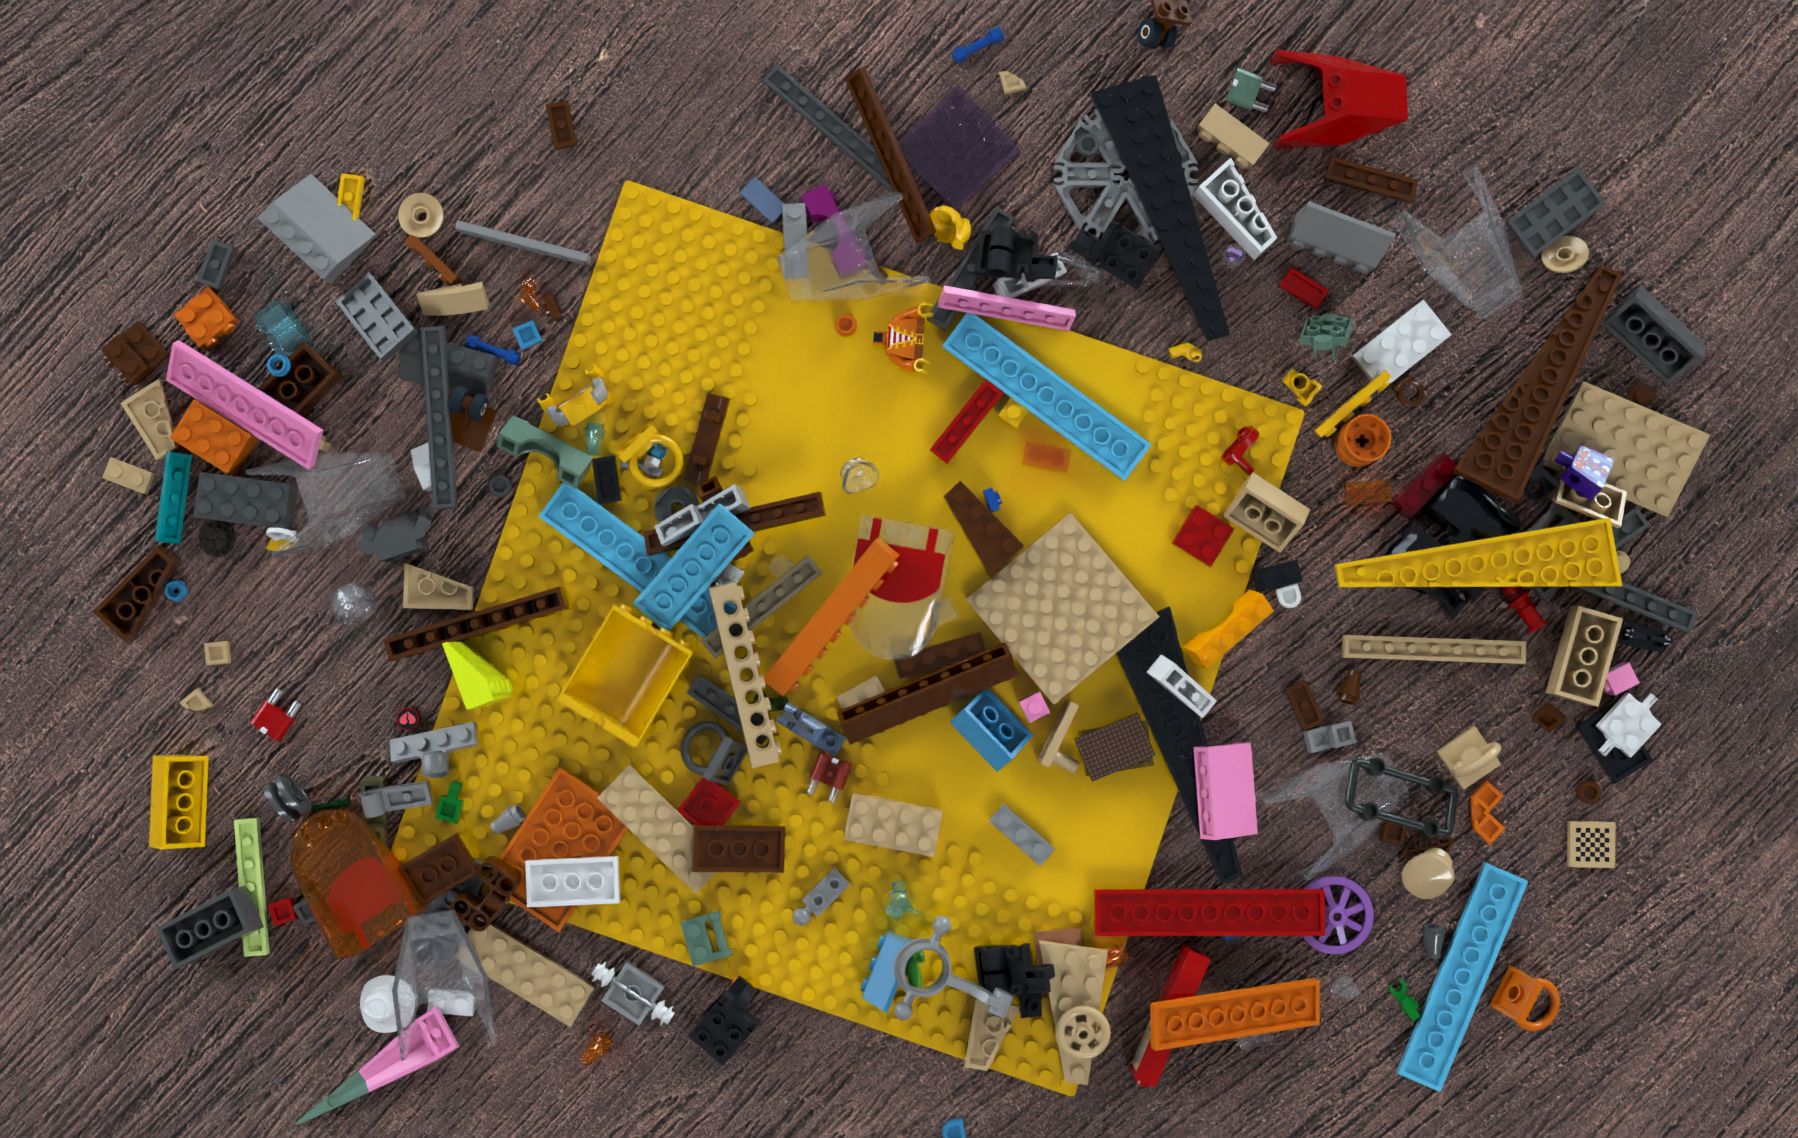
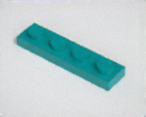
(173, 497)

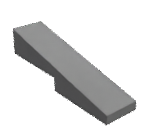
(690, 518)

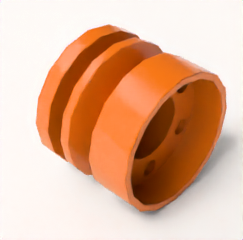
(1370, 431)

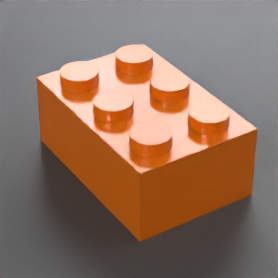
(214, 438)

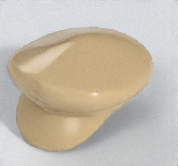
(1428, 874)

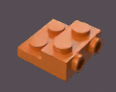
(206, 319)

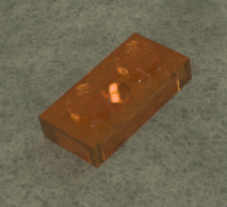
(1046, 456)
(1368, 492)

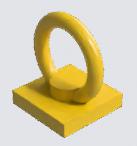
(641, 443)

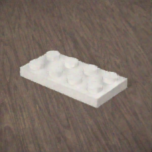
(1402, 343)
(572, 881)

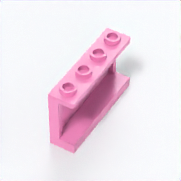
(1225, 791)

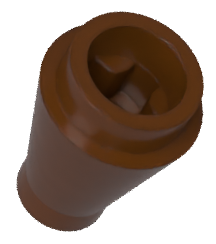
(1350, 689)

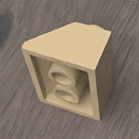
(1607, 503)
(1266, 512)

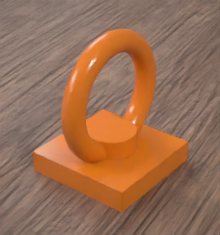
(1518, 994)

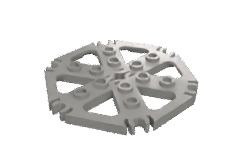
(1104, 175)

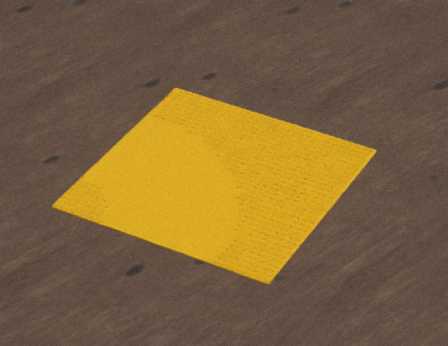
(700, 308)

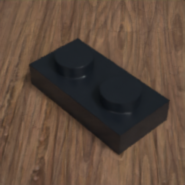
(607, 479)
(1277, 576)

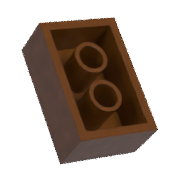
(305, 383)

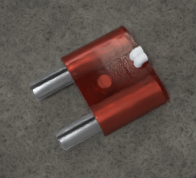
(830, 772)

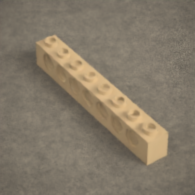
(757, 754)

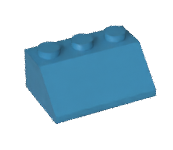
(991, 729)
(882, 983)

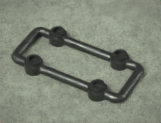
(1370, 811)

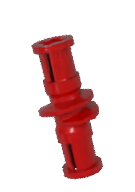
(1524, 607)

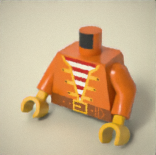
(905, 338)

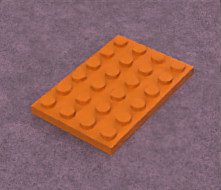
(561, 824)

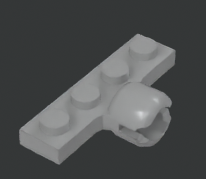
(434, 747)

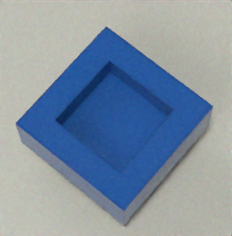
(992, 499)

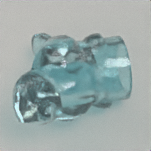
(899, 902)

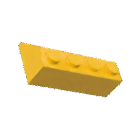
(178, 801)

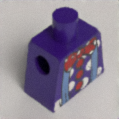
(1585, 470)

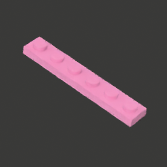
(1006, 308)

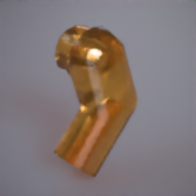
(527, 294)

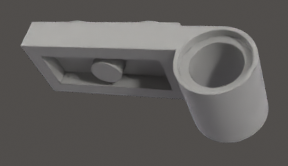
(397, 797)

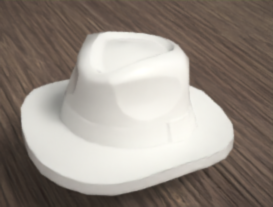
(378, 1004)

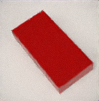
(1303, 288)

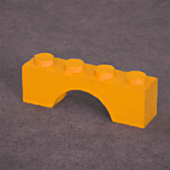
(1213, 644)

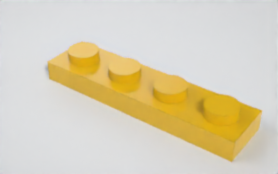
(1361, 398)

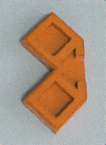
(1481, 803)

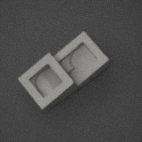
(1329, 736)

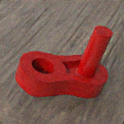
(1233, 454)

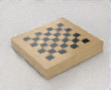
(1591, 844)

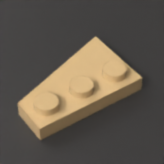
(152, 418)
(434, 591)
(986, 1035)

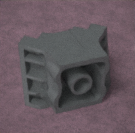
(398, 536)

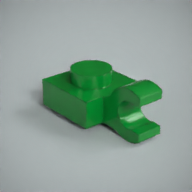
(450, 806)
(1407, 1004)

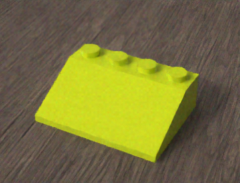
(476, 677)

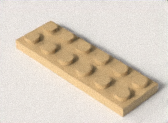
(654, 824)
(530, 973)

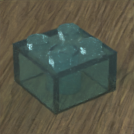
(282, 328)

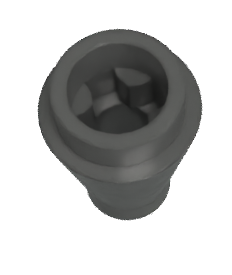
(1433, 938)

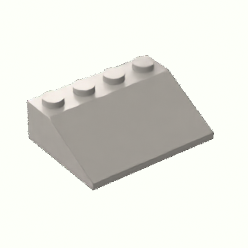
(317, 228)
(1339, 237)

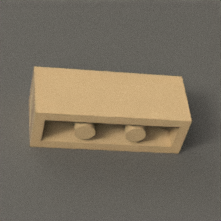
(1231, 137)

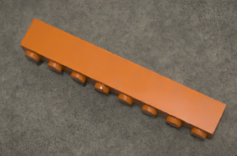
(831, 616)

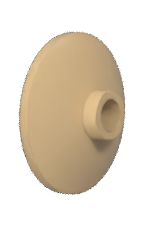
(411, 210)
(1565, 254)

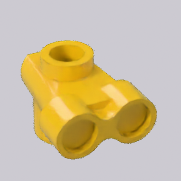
(1305, 387)

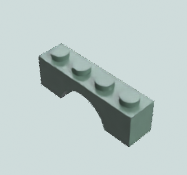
(521, 437)

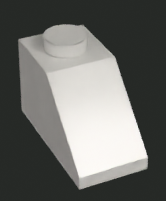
(421, 465)

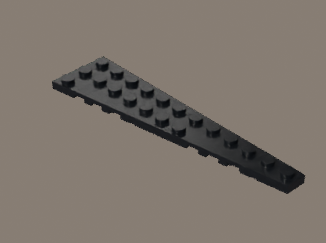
(1148, 150)
(1173, 726)

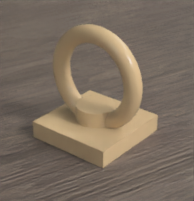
(1470, 757)

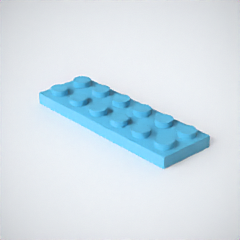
(693, 568)

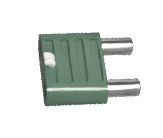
(1245, 89)

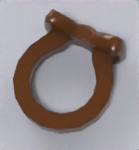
(1398, 388)

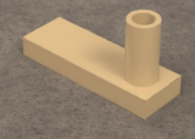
(1049, 752)

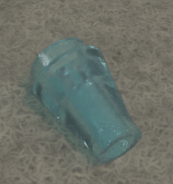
(594, 437)

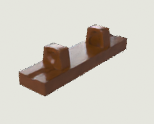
(706, 439)

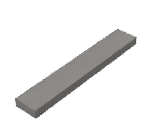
(523, 243)

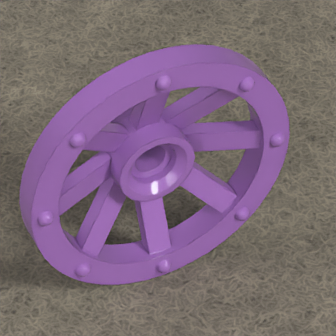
(1332, 908)

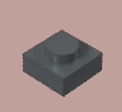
(304, 912)

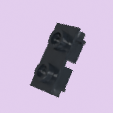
(1643, 637)
(1030, 1005)

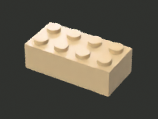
(1584, 655)
(893, 824)

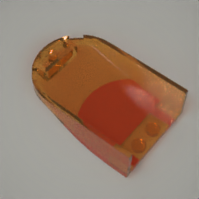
(350, 881)

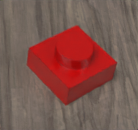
(282, 911)

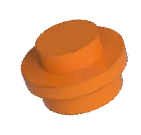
(845, 325)

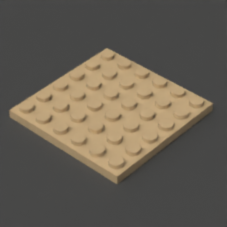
(1062, 608)

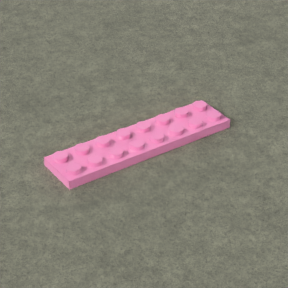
(244, 404)

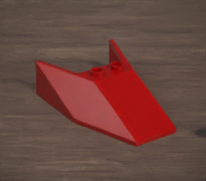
(1355, 100)

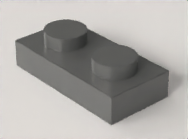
(216, 264)

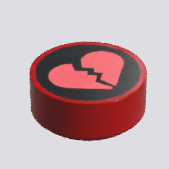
(408, 718)

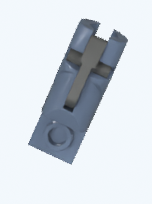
(811, 729)

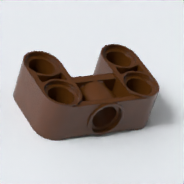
(493, 900)

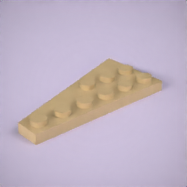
(1076, 983)

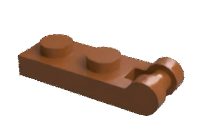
(432, 260)

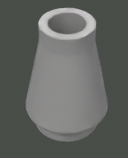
(510, 818)

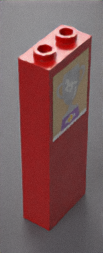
(1181, 983)

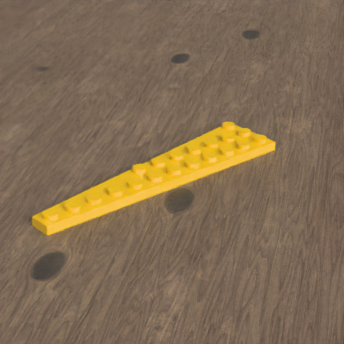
(1547, 557)

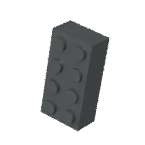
(245, 501)
(210, 927)

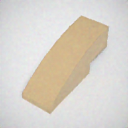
(453, 300)

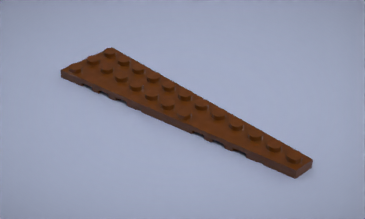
(1517, 431)

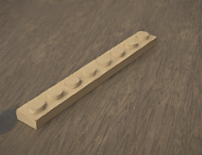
(1434, 649)

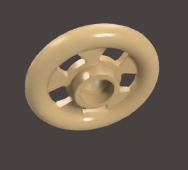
(1069, 1019)

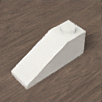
(1181, 686)

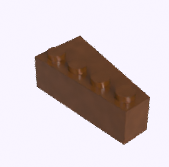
(983, 530)
(136, 596)

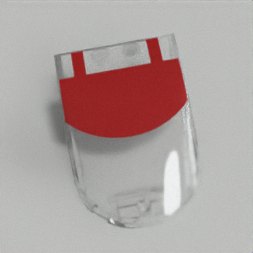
(908, 603)

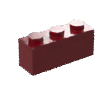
(1424, 485)

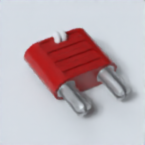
(274, 720)

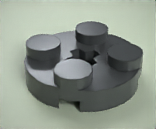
(673, 495)

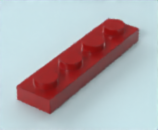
(966, 421)

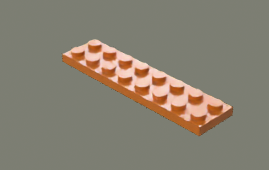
(1234, 1014)

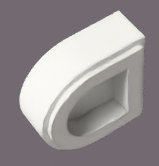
(1288, 596)

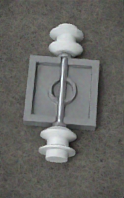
(633, 993)

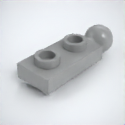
(820, 897)

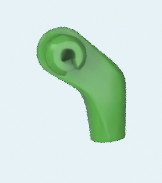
(914, 970)

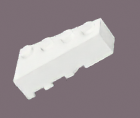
(1235, 209)

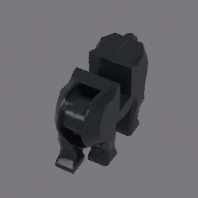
(1467, 516)

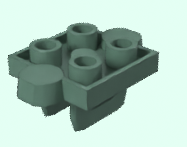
(1326, 333)

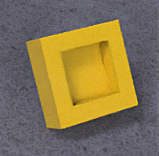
(1013, 413)

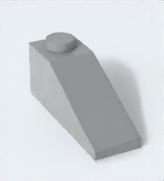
(793, 223)

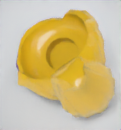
(950, 226)

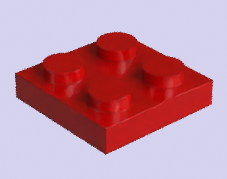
(1202, 536)
(709, 804)

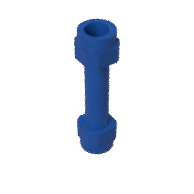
(994, 36)
(510, 356)

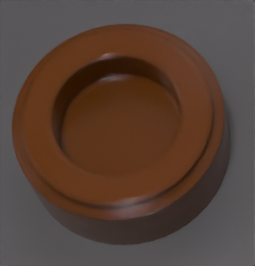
(1588, 792)

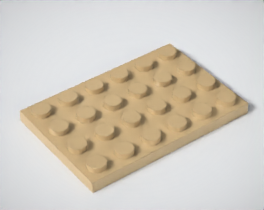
(1648, 448)

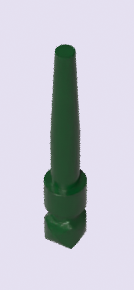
(335, 804)

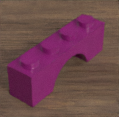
(819, 204)

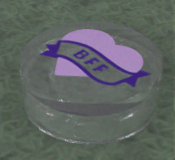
(1233, 255)

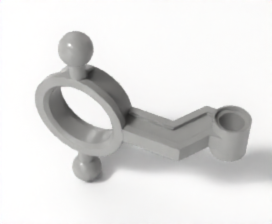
(998, 1001)

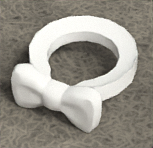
(280, 533)

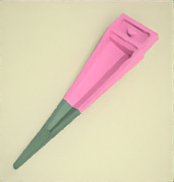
(429, 1043)

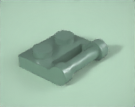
(698, 938)

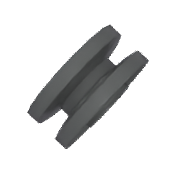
(287, 798)

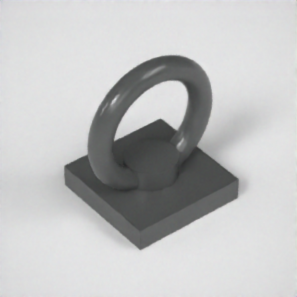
(724, 760)

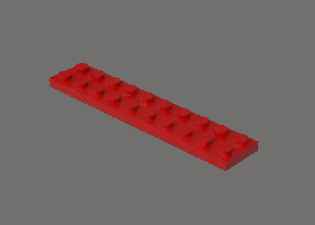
(1209, 912)

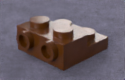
(134, 353)

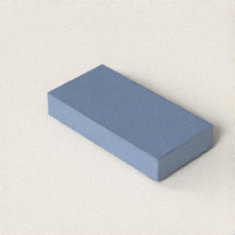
(763, 200)

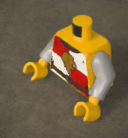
(581, 404)

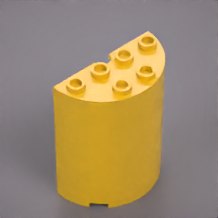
(626, 674)

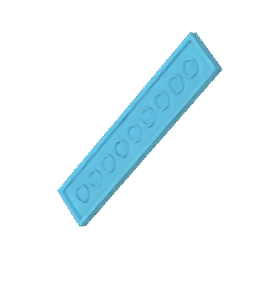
(1046, 395)
(619, 549)
(1462, 977)

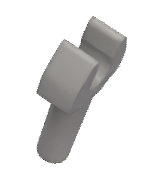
(649, 466)

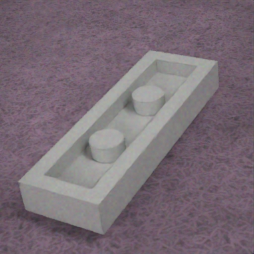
(1021, 834)

